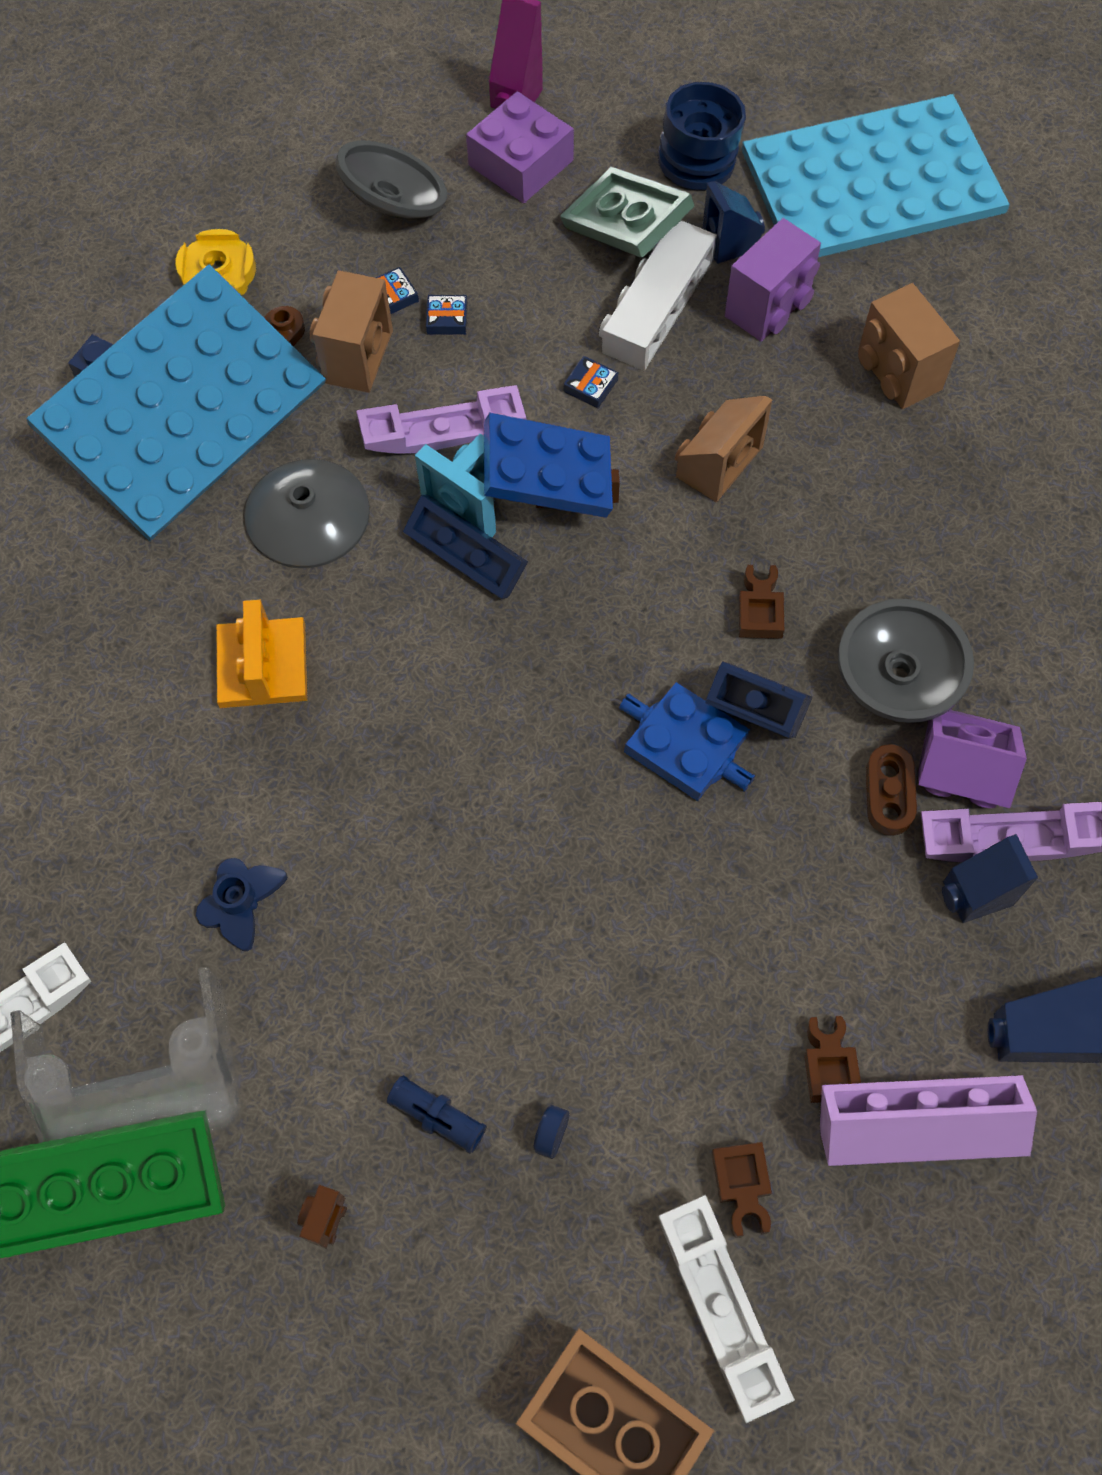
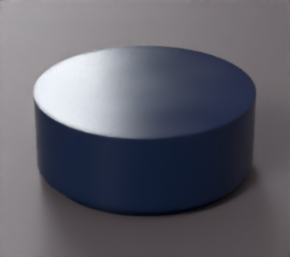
(551, 1131)

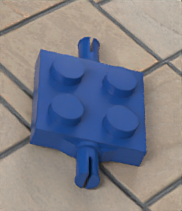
(686, 741)

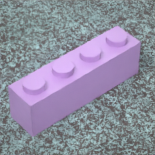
(927, 1120)

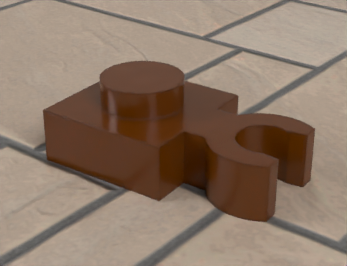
(760, 608)
(829, 1062)
(743, 1178)
(321, 1216)

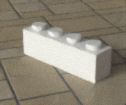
(657, 295)

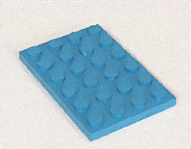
(176, 402)

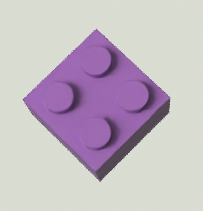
(520, 146)
(772, 280)

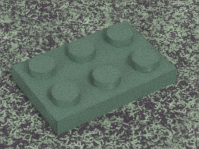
(627, 211)

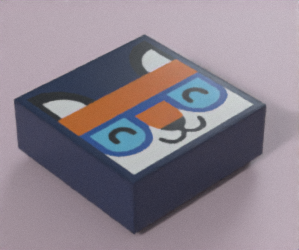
(399, 290)
(446, 315)
(590, 382)

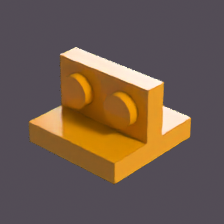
(261, 659)

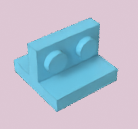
(458, 483)

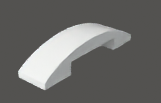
(44, 991)
(724, 1309)

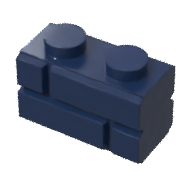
(758, 700)

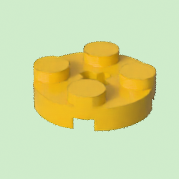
(218, 245)

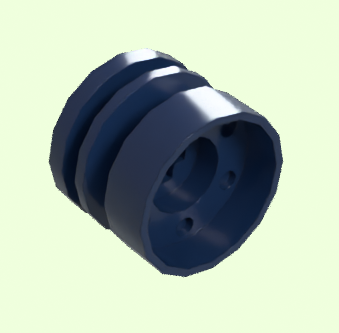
(701, 134)

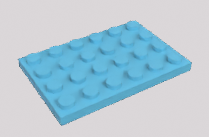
(877, 175)

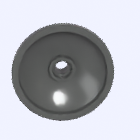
(390, 180)
(312, 529)
(911, 638)

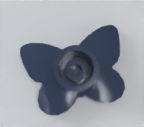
(235, 899)

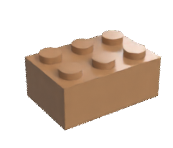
(610, 1417)

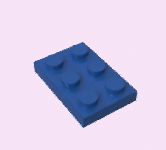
(547, 465)

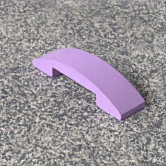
(438, 427)
(1043, 834)

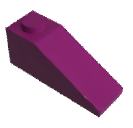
(517, 52)

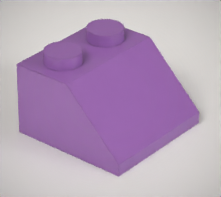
(972, 759)

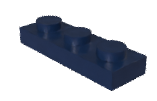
(465, 546)

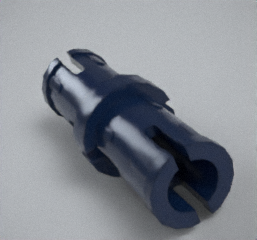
(436, 1114)

